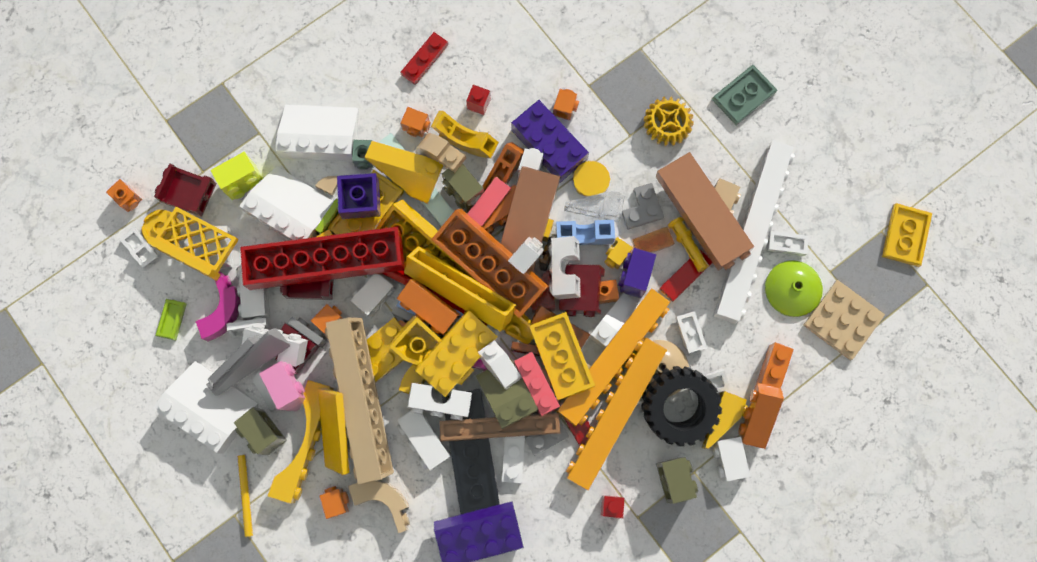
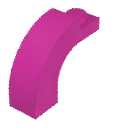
(226, 312)

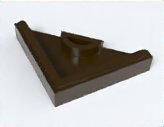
(544, 262)

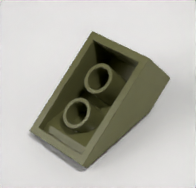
(508, 404)

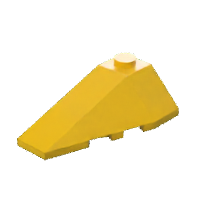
(409, 170)
(416, 342)

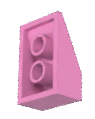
(283, 387)

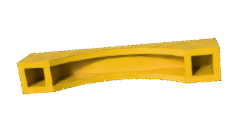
(288, 482)

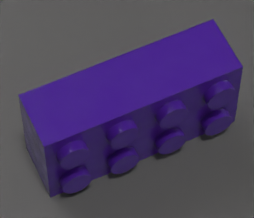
(543, 131)
(478, 534)

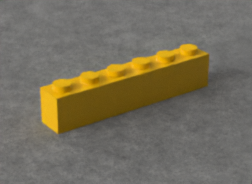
(459, 288)

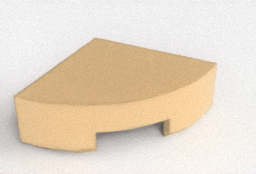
(328, 184)

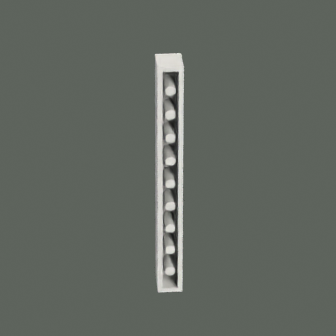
(755, 225)

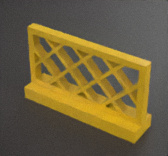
(187, 258)

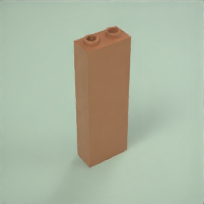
(530, 208)
(704, 212)

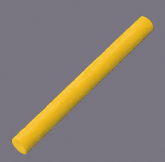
(245, 499)

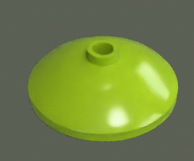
(784, 295)

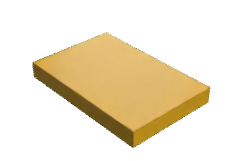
(907, 235)

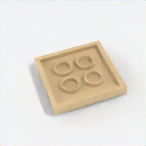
(844, 320)

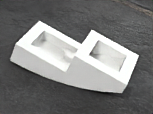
(138, 247)

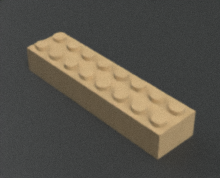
(360, 398)

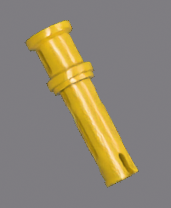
(684, 237)

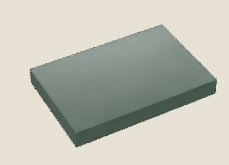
(744, 94)

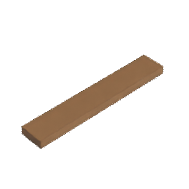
(490, 428)

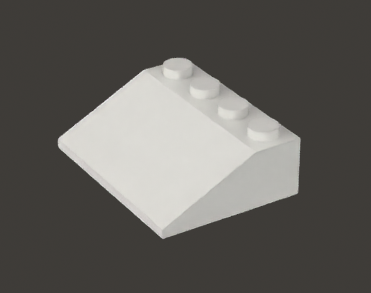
(317, 133)
(286, 205)
(202, 413)

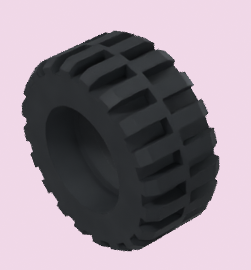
(699, 423)

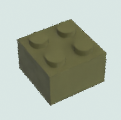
(463, 187)
(259, 431)
(677, 480)

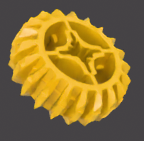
(659, 110)

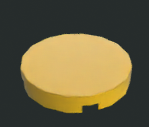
(591, 178)
(154, 222)

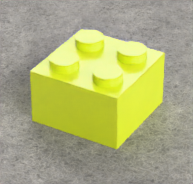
(237, 176)

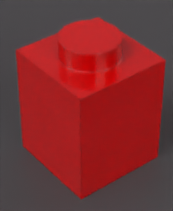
(478, 99)
(612, 506)

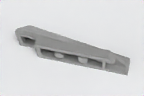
(247, 359)

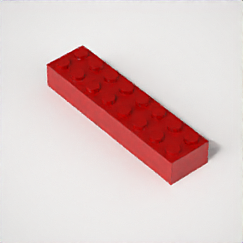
(322, 258)

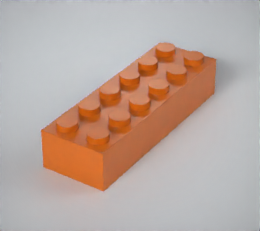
(488, 261)

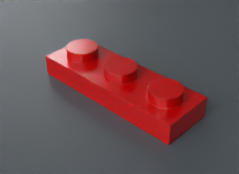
(424, 58)

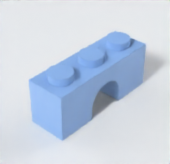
(597, 233)

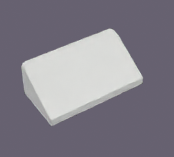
(264, 392)

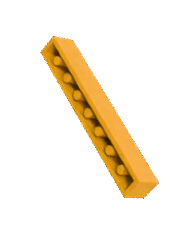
(614, 356)
(616, 413)

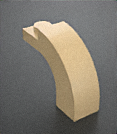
(440, 151)
(385, 493)

